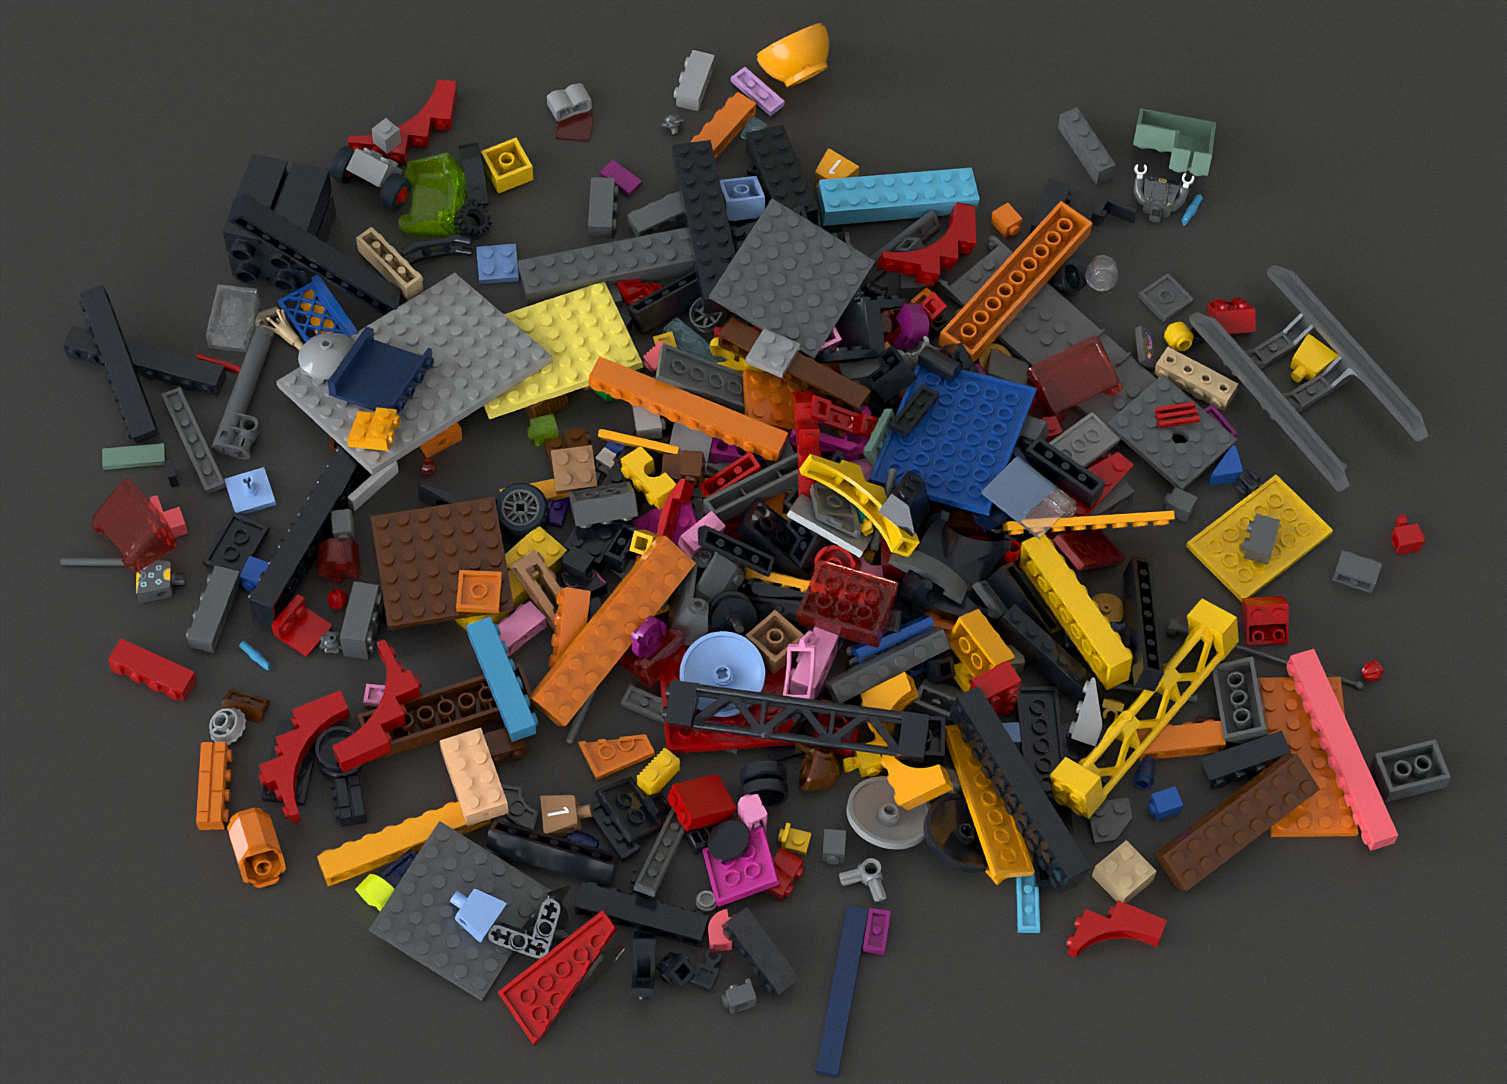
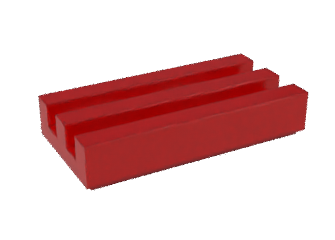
(1177, 411)

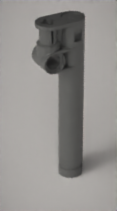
(232, 435)

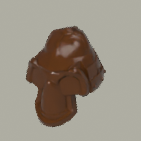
(818, 768)

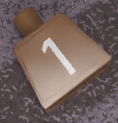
(563, 814)

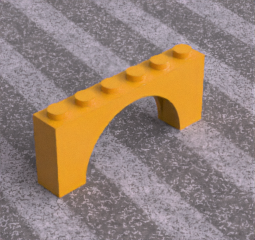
(910, 784)

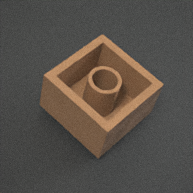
(573, 469)
(772, 639)

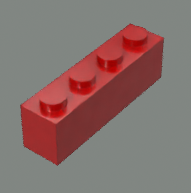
(152, 670)

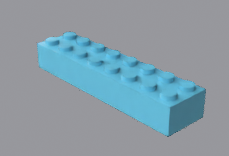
(895, 196)

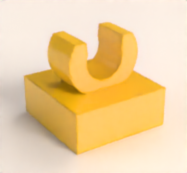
(1112, 705)

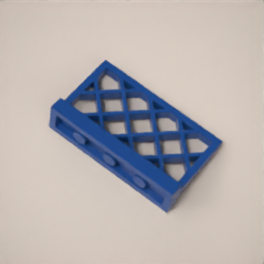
(326, 300)
(891, 638)

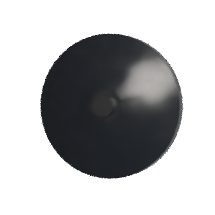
(953, 835)

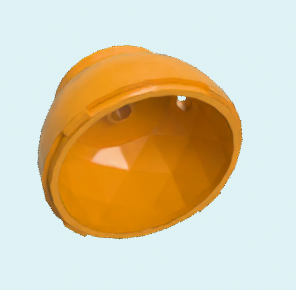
(797, 55)

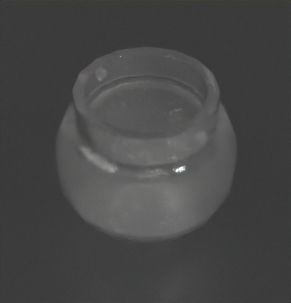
(1102, 273)

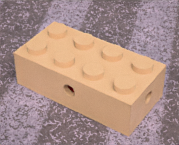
(474, 777)

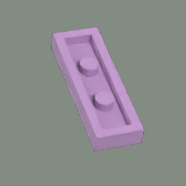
(757, 91)

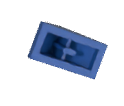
(1227, 469)

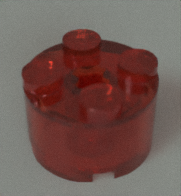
(338, 560)

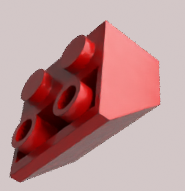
(1233, 315)
(1265, 620)

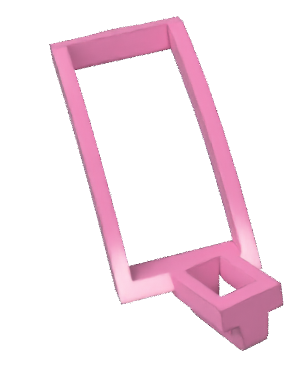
(802, 646)

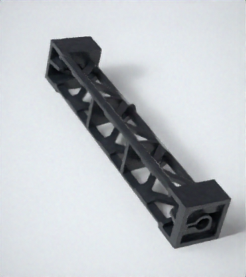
(684, 700)

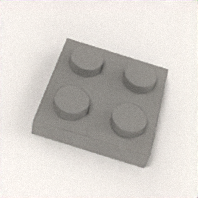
(773, 353)

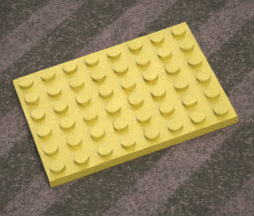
(575, 332)

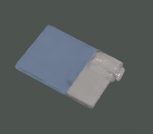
(1029, 497)

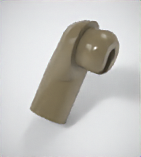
(262, 316)

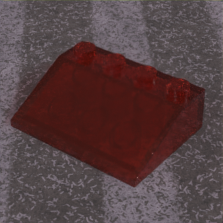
(848, 603)

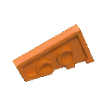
(614, 755)

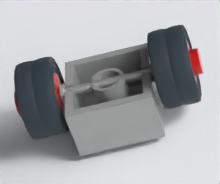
(374, 169)

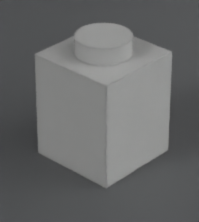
(386, 135)

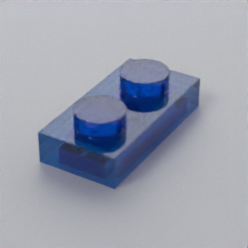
(396, 871)

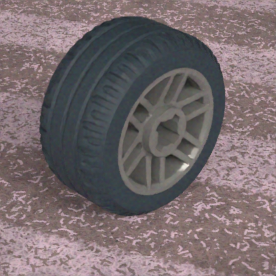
(512, 503)

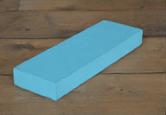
(1027, 905)

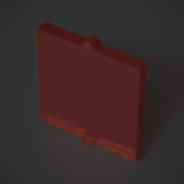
(575, 127)

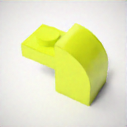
(375, 891)

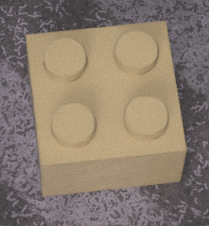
(1124, 873)

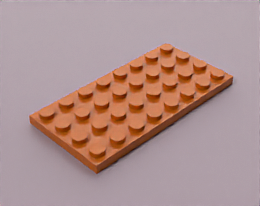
(1326, 810)

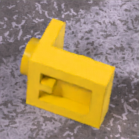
(794, 840)

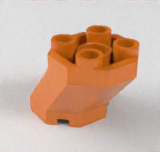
(256, 847)

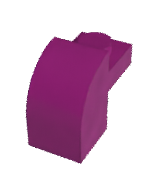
(914, 326)

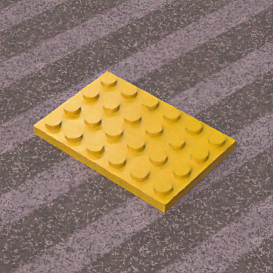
(1222, 541)

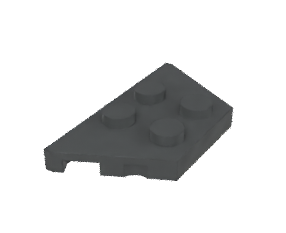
(834, 509)

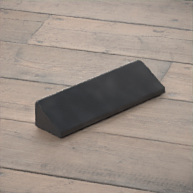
(735, 550)

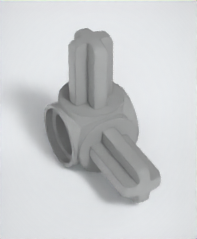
(871, 880)

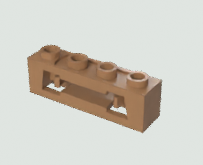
(530, 566)

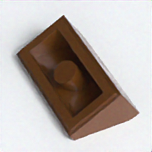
(252, 706)

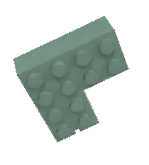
(1185, 137)

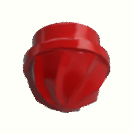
(337, 599)
(1372, 671)

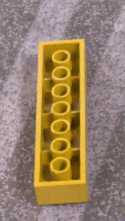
(1076, 611)

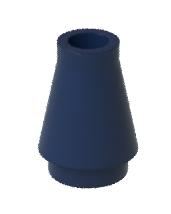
(1144, 775)

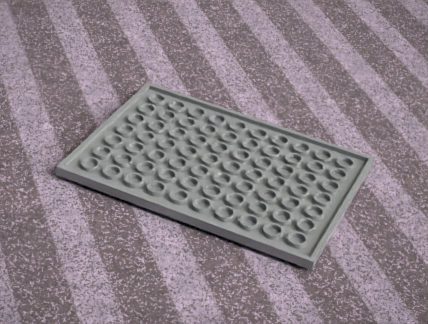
(474, 356)

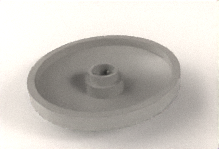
(879, 818)

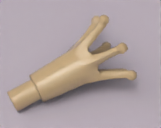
(284, 330)

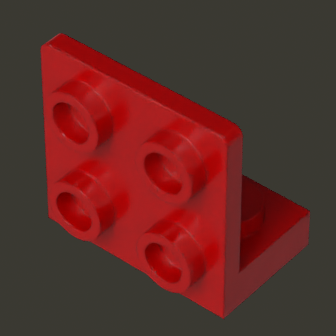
(300, 626)

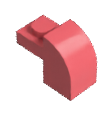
(173, 517)
(716, 938)

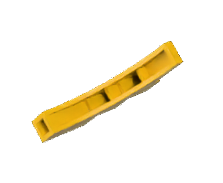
(849, 481)

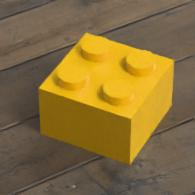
(507, 165)

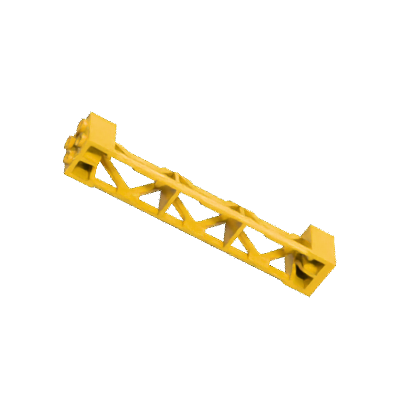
(1080, 784)

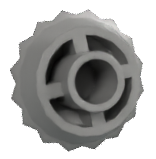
(227, 725)

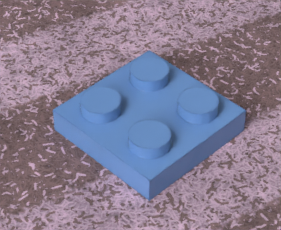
(497, 264)

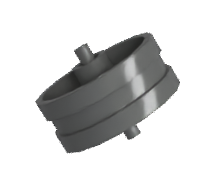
(696, 308)

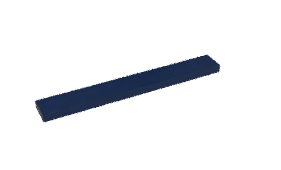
(842, 991)

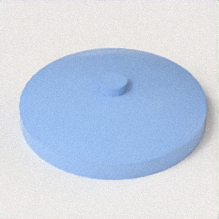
(723, 661)

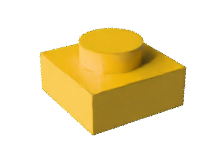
(666, 338)

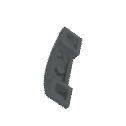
(934, 571)

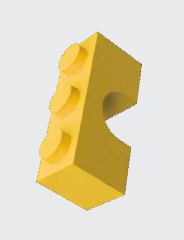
(637, 467)

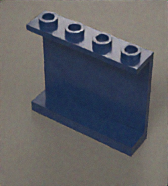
(378, 374)

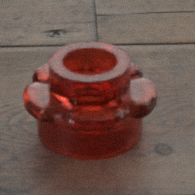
(429, 467)

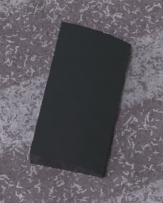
(768, 533)

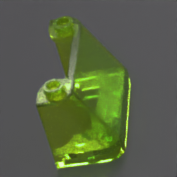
(436, 195)

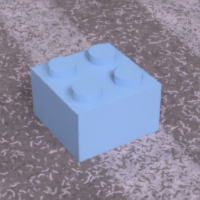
(743, 198)

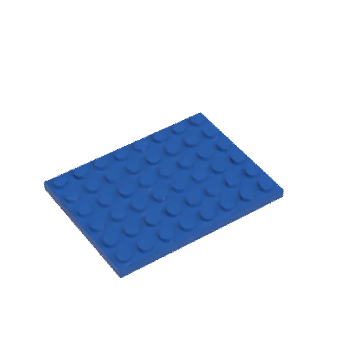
(960, 439)

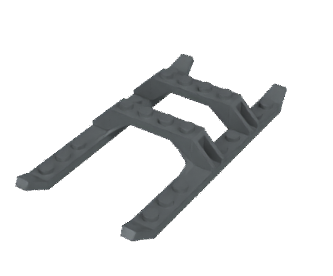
(1285, 407)

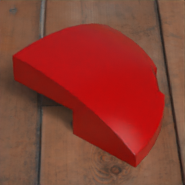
(634, 290)

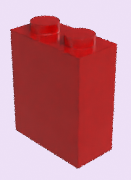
(701, 802)

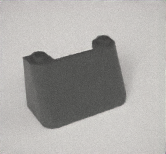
(686, 612)

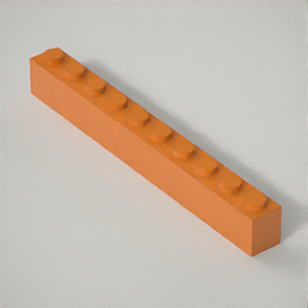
(688, 409)

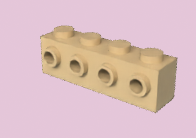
(389, 263)
(1196, 379)

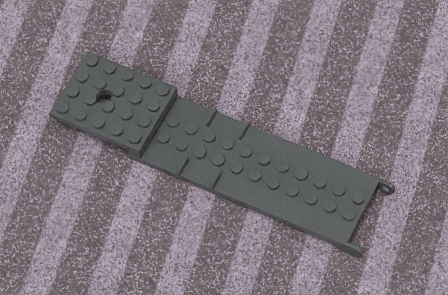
(1053, 325)

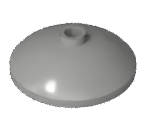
(323, 354)

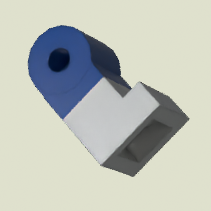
(608, 456)

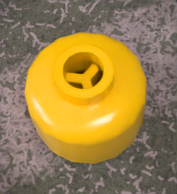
(1178, 336)

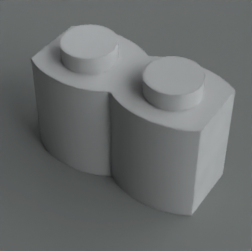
(569, 101)

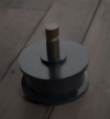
(732, 613)

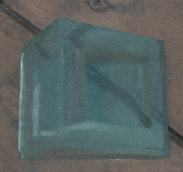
(752, 125)

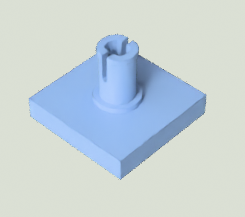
(250, 491)

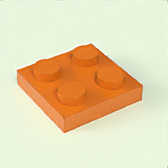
(479, 591)

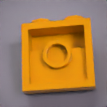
(374, 429)

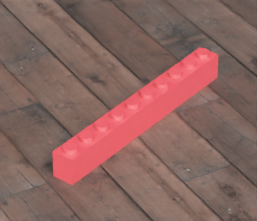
(1342, 750)

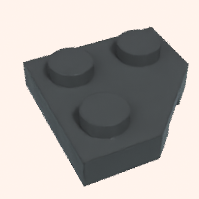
(1110, 821)

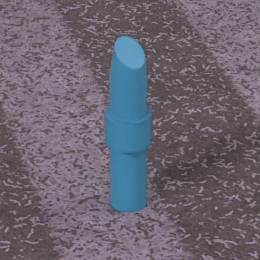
(1191, 210)
(255, 655)

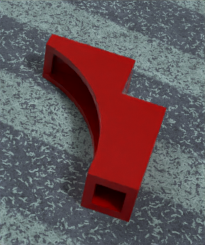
(1121, 922)

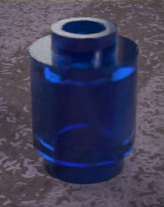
(583, 838)

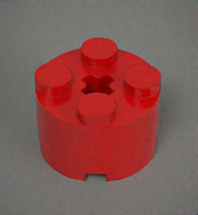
(838, 554)

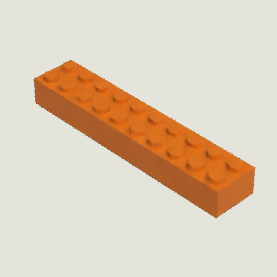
(1017, 281)
(609, 631)

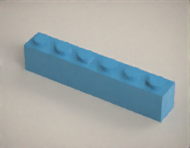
(501, 679)

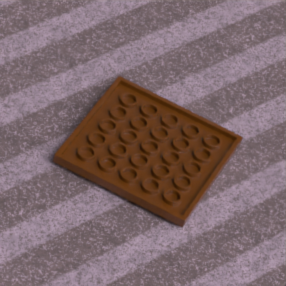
(422, 558)

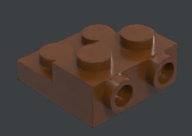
(572, 438)

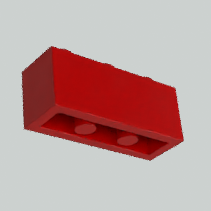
(735, 472)

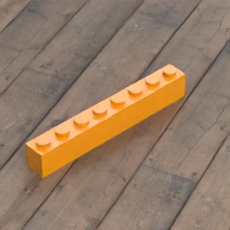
(389, 844)

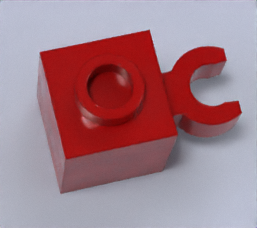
(1406, 537)

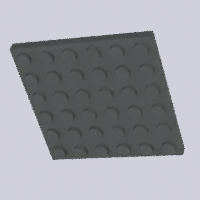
(792, 278)
(423, 919)

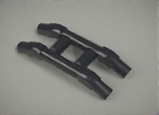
(444, 251)

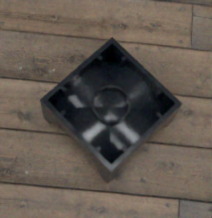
(965, 556)

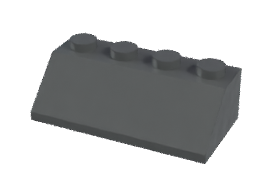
(1240, 701)

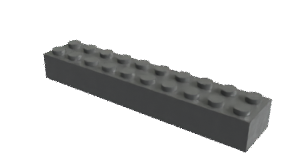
(641, 258)

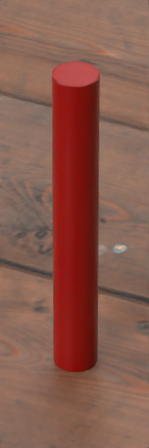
(227, 365)

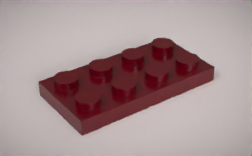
(1088, 549)

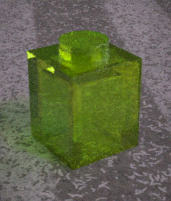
(542, 428)

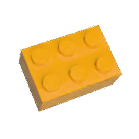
(978, 644)

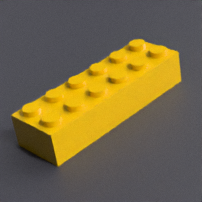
(540, 542)

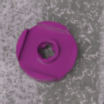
(647, 638)

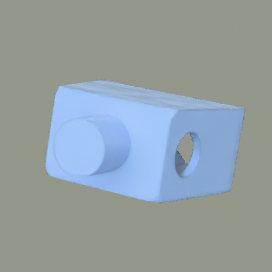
(477, 912)

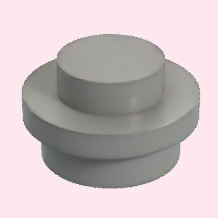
(706, 901)

